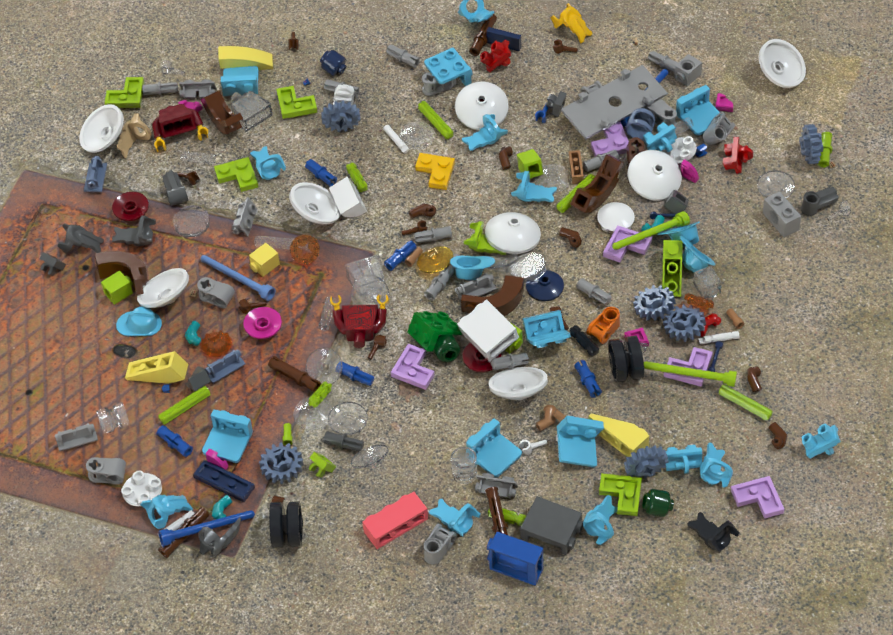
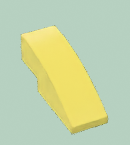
(243, 57)

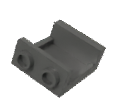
(552, 524)

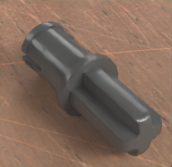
(343, 441)

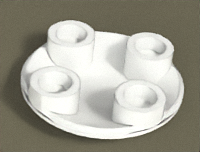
(682, 149)
(615, 214)
(141, 488)

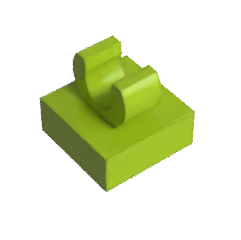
(322, 463)

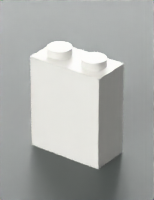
(488, 330)

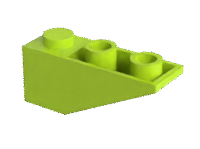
(672, 266)

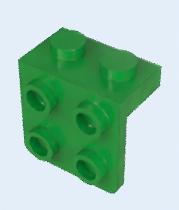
(427, 326)

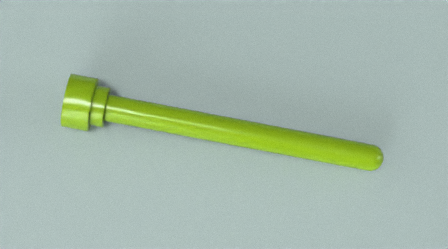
(681, 219)
(728, 377)

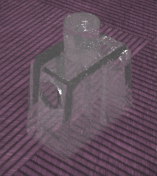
(252, 108)
(364, 267)

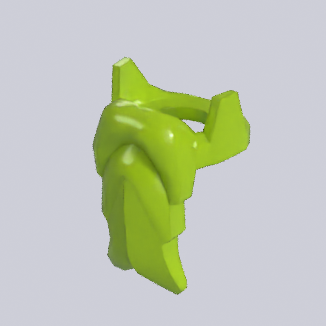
(478, 240)

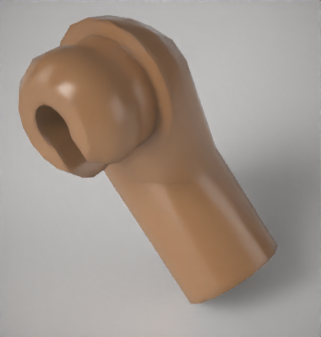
(548, 419)

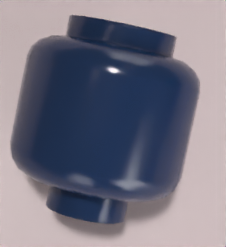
(333, 62)

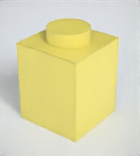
(264, 259)

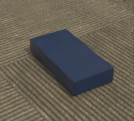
(500, 35)

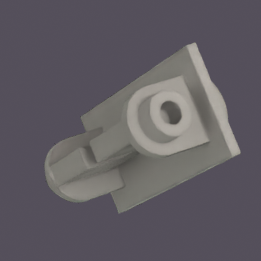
(190, 88)
(245, 217)
(478, 287)
(77, 437)
(504, 485)

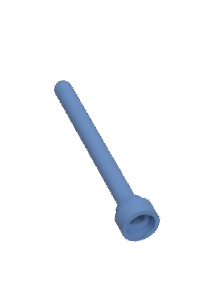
(265, 291)

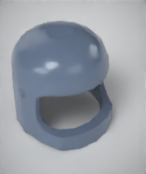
(640, 122)

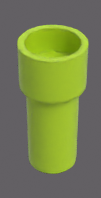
(287, 438)

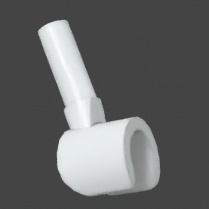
(525, 443)

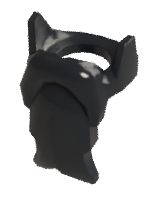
(713, 536)

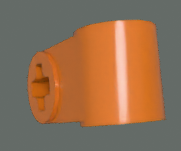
(605, 324)

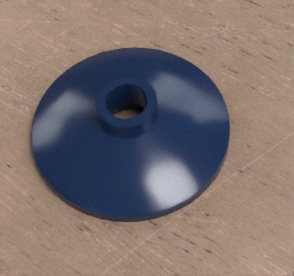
(546, 287)

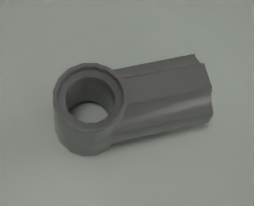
(175, 191)
(815, 200)

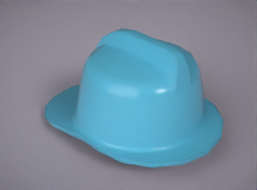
(689, 232)
(693, 258)
(471, 266)
(139, 322)

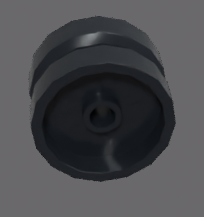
(626, 359)
(286, 524)

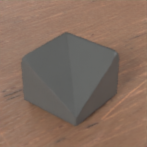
(676, 202)
(198, 379)

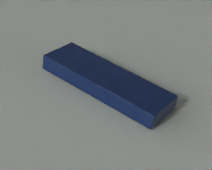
(224, 481)

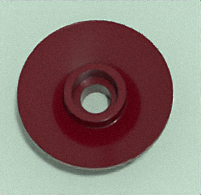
(130, 206)
(471, 358)

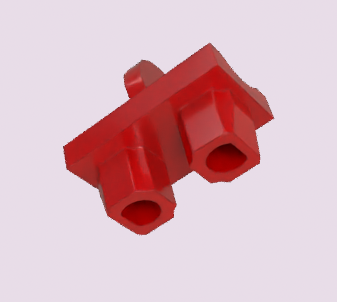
(499, 55)
(739, 155)

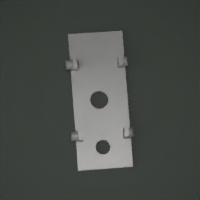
(593, 111)

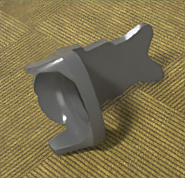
(79, 236)
(138, 236)
(211, 541)

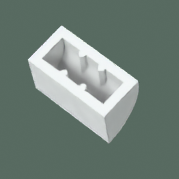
(347, 198)

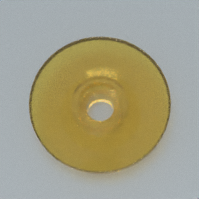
(435, 259)

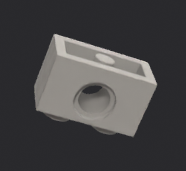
(781, 214)

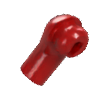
(710, 319)

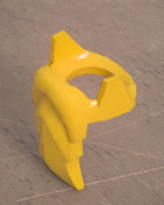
(572, 18)

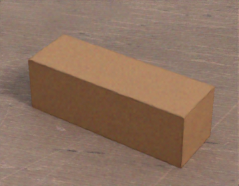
(576, 167)

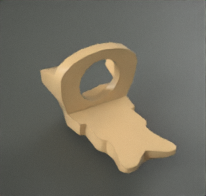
(131, 133)

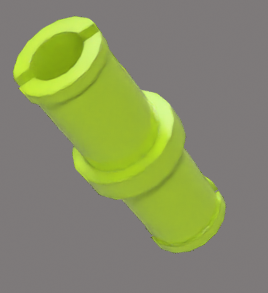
(827, 149)

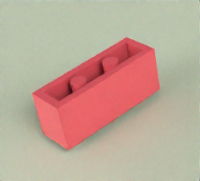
(395, 520)

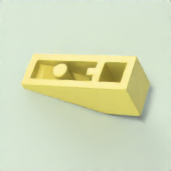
(158, 369)
(622, 435)

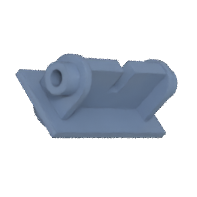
(95, 175)
(225, 366)

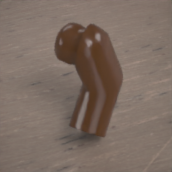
(503, 157)
(423, 209)
(573, 236)
(752, 374)
(780, 436)

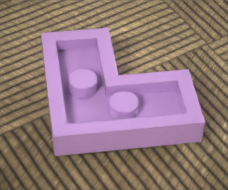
(615, 140)
(622, 233)
(699, 360)
(409, 369)
(759, 491)

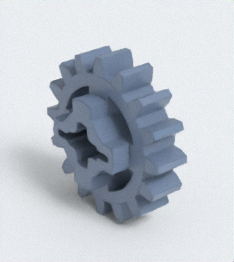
(340, 116)
(811, 144)
(654, 303)
(684, 323)
(646, 462)
(281, 463)

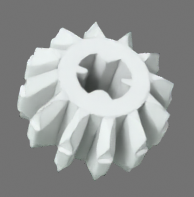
(345, 93)

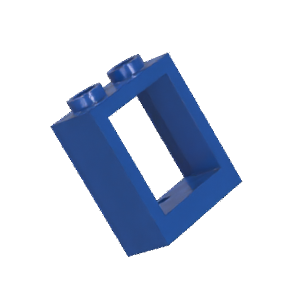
(515, 558)

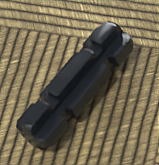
(584, 340)

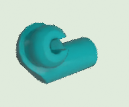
(658, 220)
(191, 334)
(218, 508)

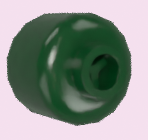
(447, 348)
(657, 502)

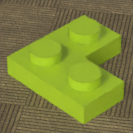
(129, 97)
(293, 106)
(239, 170)
(625, 488)

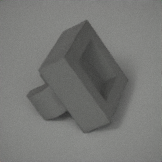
(556, 102)
(52, 262)

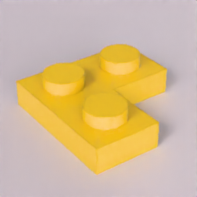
(438, 166)

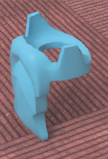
(479, 15)
(487, 135)
(266, 165)
(530, 192)
(711, 467)
(165, 506)
(597, 518)
(456, 520)

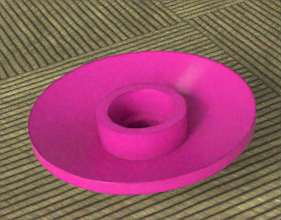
(262, 317)

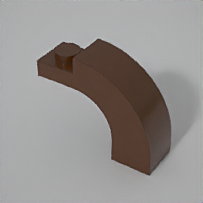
(220, 113)
(595, 194)
(129, 264)
(504, 301)

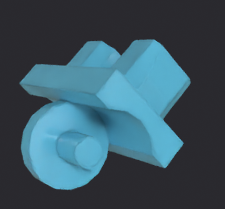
(662, 140)
(822, 442)
(684, 459)

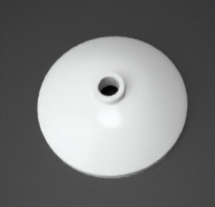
(782, 63)
(471, 110)
(101, 128)
(652, 183)
(314, 203)
(512, 233)
(164, 288)
(518, 383)

